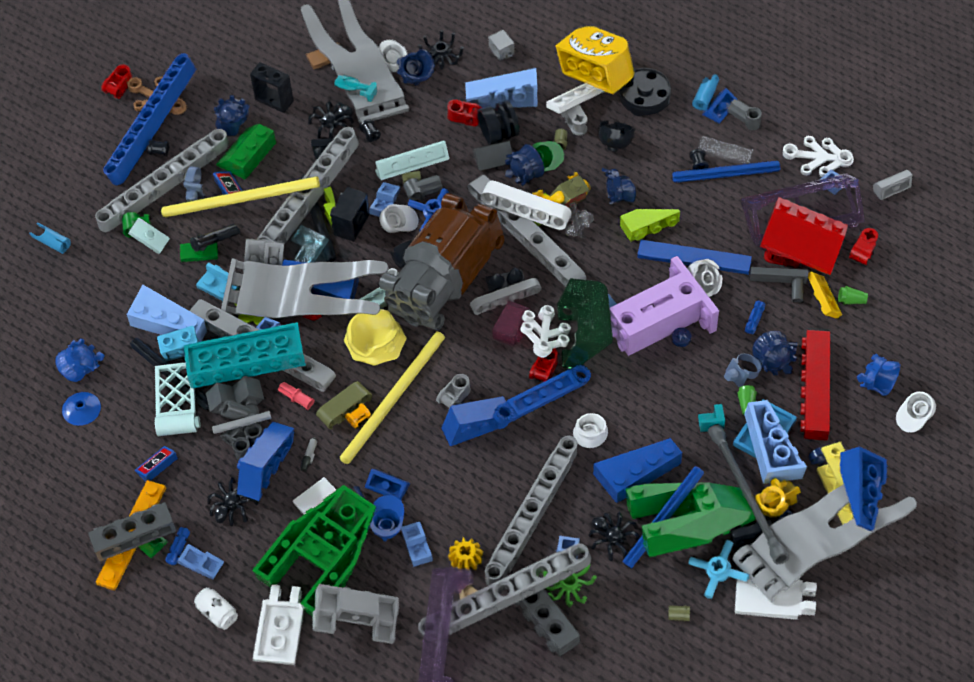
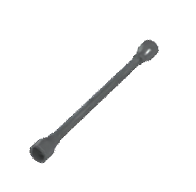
(777, 551)

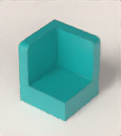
(710, 419)

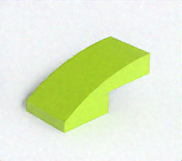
(329, 197)

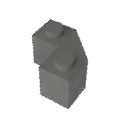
(244, 392)

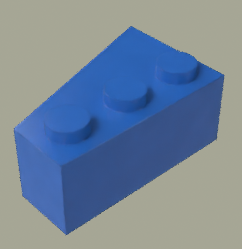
(472, 420)

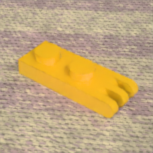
(824, 295)

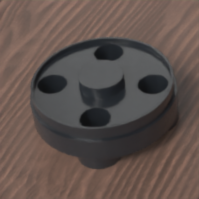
(646, 92)

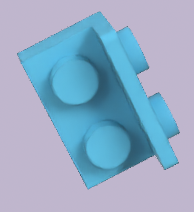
(214, 281)
(172, 343)

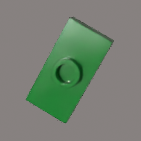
(188, 254)

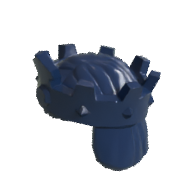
(416, 67)
(231, 115)
(524, 164)
(619, 187)
(774, 352)

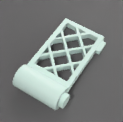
(174, 421)

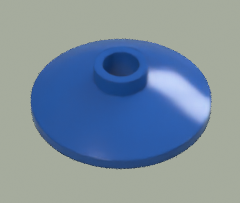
(84, 414)

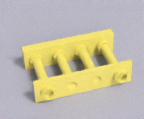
(832, 478)

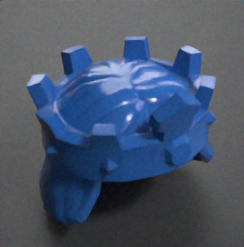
(77, 360)
(880, 375)

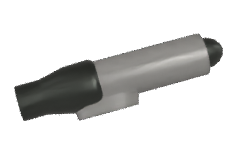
(309, 454)

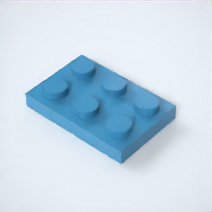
(743, 440)

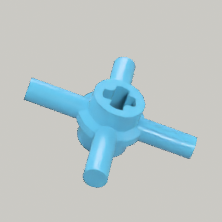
(717, 563)

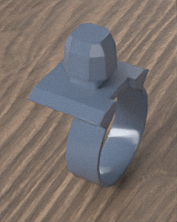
(191, 182)
(738, 375)

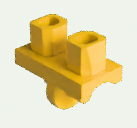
(773, 498)

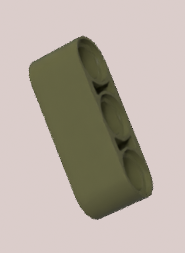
(345, 402)

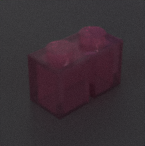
(509, 324)

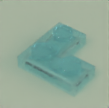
(311, 243)

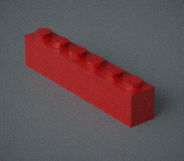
(816, 385)

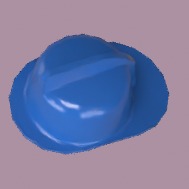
(387, 517)

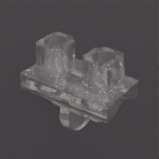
(578, 219)

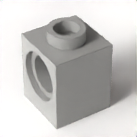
(501, 45)

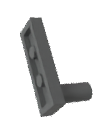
(795, 276)

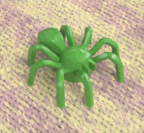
(569, 585)

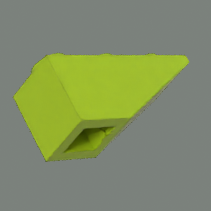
(646, 221)

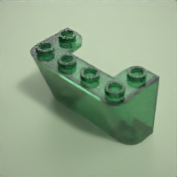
(591, 310)

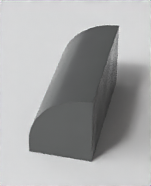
(492, 155)

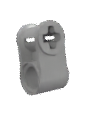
(576, 119)
(452, 393)

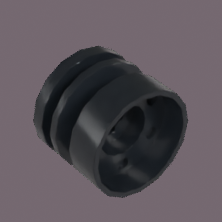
(498, 122)

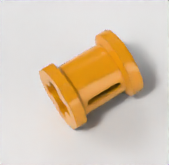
(358, 415)

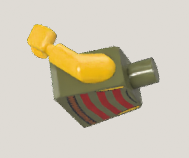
(568, 192)

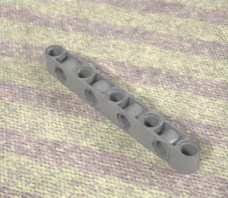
(162, 180)
(301, 202)
(529, 235)
(226, 325)
(538, 499)
(520, 585)

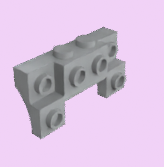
(355, 607)

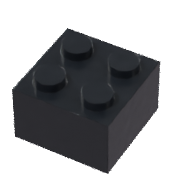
(350, 214)

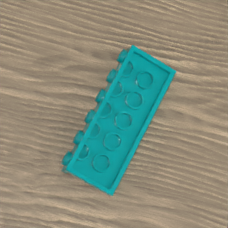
(244, 355)

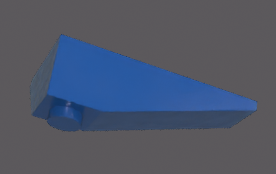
(863, 478)

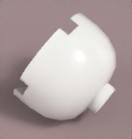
(706, 275)

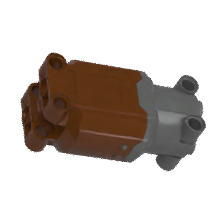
(442, 261)

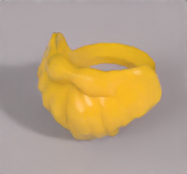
(780, 509)

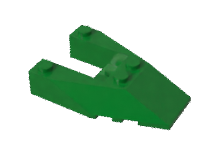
(703, 514)
(325, 536)

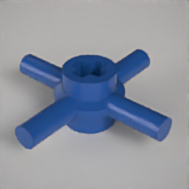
(430, 207)

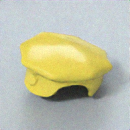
(374, 338)

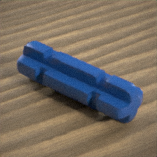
(755, 317)
(177, 546)

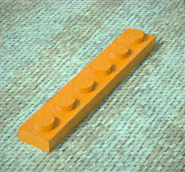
(116, 565)

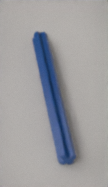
(727, 171)
(666, 512)

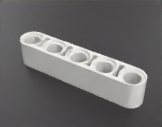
(526, 205)

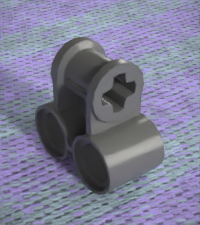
(242, 438)

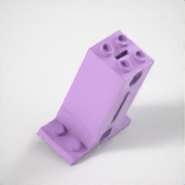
(662, 310)

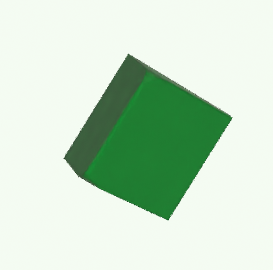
(153, 547)

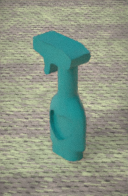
(352, 84)

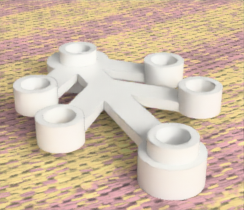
(819, 155)
(541, 346)

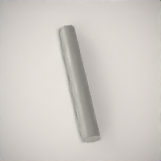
(241, 422)

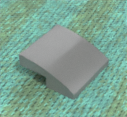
(264, 251)

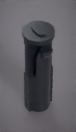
(213, 237)

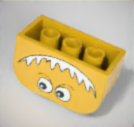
(596, 58)

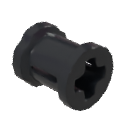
(370, 130)
(158, 147)
(698, 159)

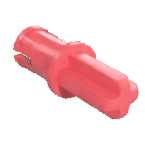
(296, 395)

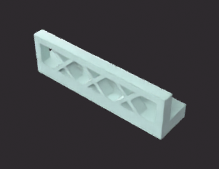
(412, 160)

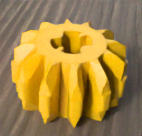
(459, 553)

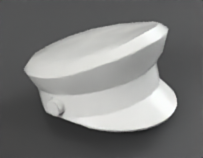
(392, 52)
(590, 430)

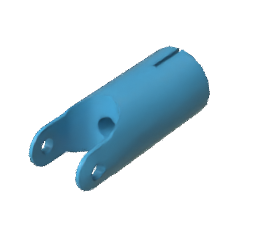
(705, 93)
(52, 239)

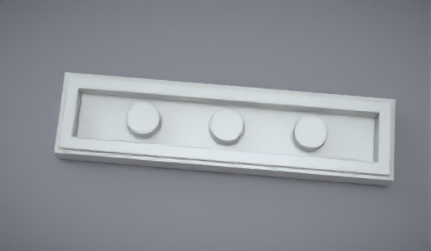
(573, 97)

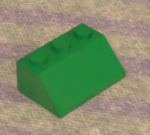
(248, 151)

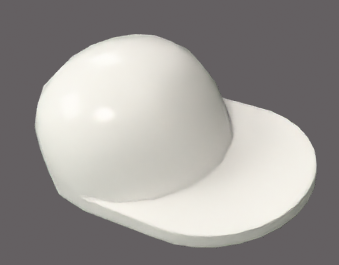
(398, 218)
(915, 411)

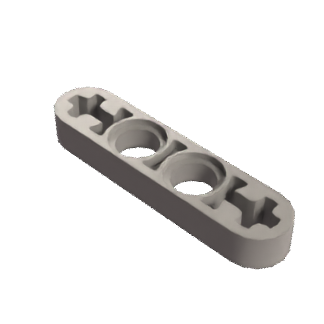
(502, 296)

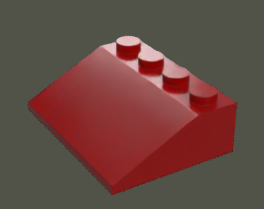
(804, 235)

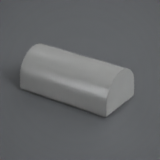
(893, 184)

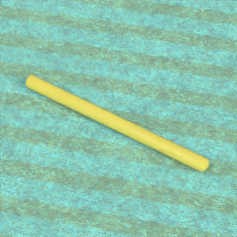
(239, 197)
(392, 397)

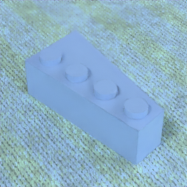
(516, 87)
(161, 316)
(771, 444)

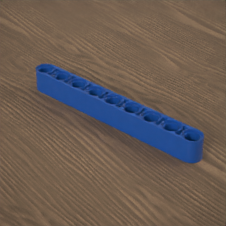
(149, 119)

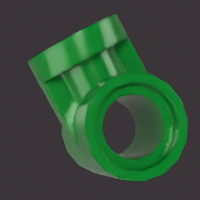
(129, 219)

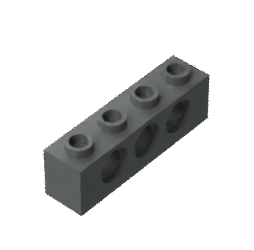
(124, 540)
(558, 643)

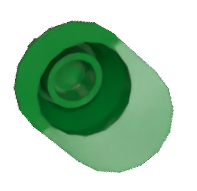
(551, 154)

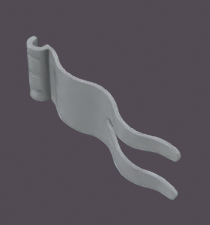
(364, 64)
(286, 290)
(810, 541)

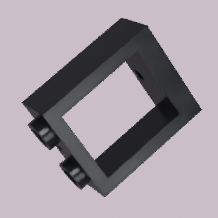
(282, 98)

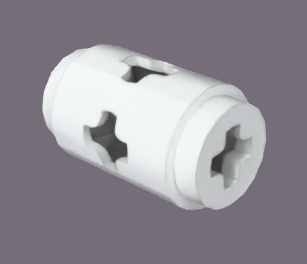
(222, 615)

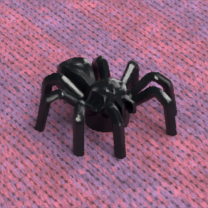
(442, 50)
(330, 119)
(231, 502)
(613, 535)

